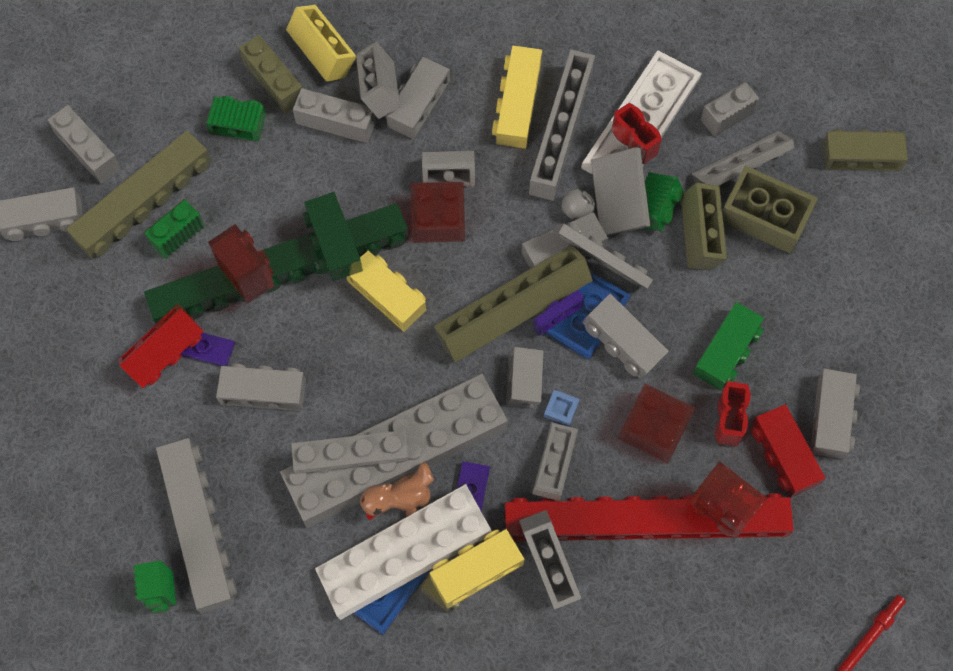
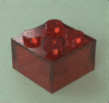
(437, 212)
(242, 263)
(656, 423)
(727, 500)

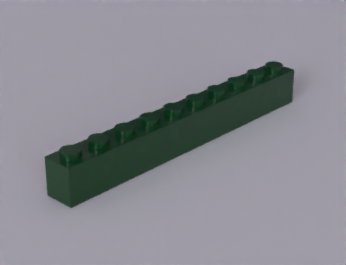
(288, 260)

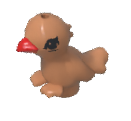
(404, 494)

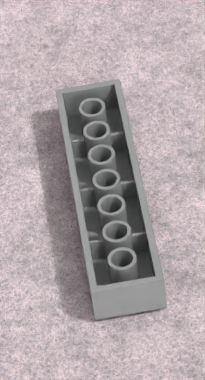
(433, 434)

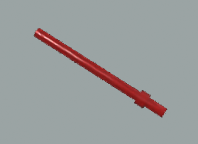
(883, 621)

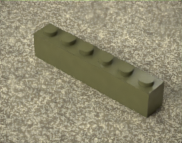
(139, 195)
(513, 303)

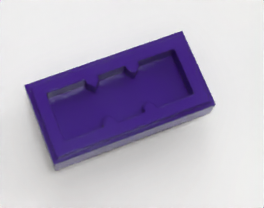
(558, 312)
(211, 350)
(476, 479)

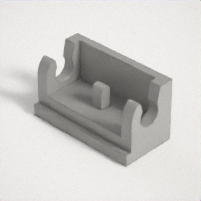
(524, 377)

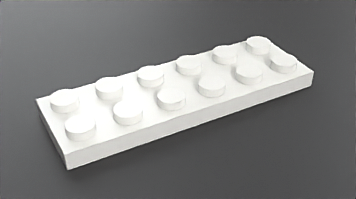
(657, 94)
(402, 551)

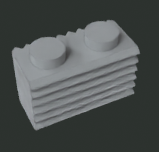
(729, 109)
(449, 167)

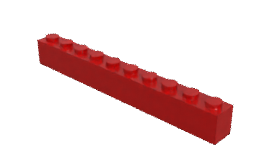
(642, 518)

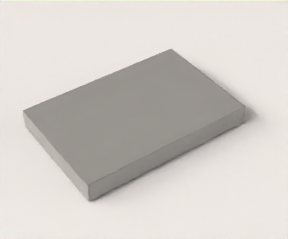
(620, 192)

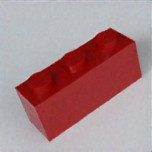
(160, 346)
(787, 451)

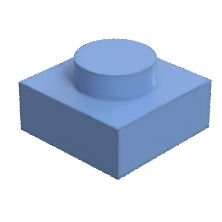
(561, 408)

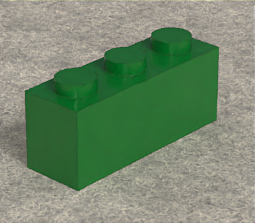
(729, 346)

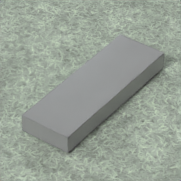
(555, 461)

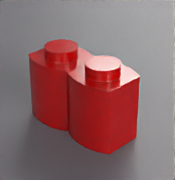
(633, 131)
(732, 412)

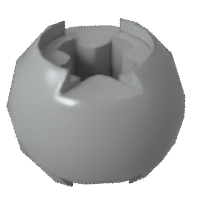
(577, 204)

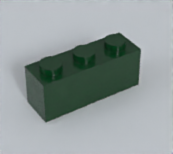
(332, 237)

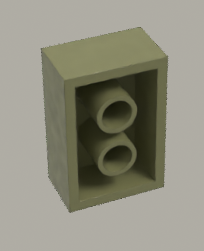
(768, 209)

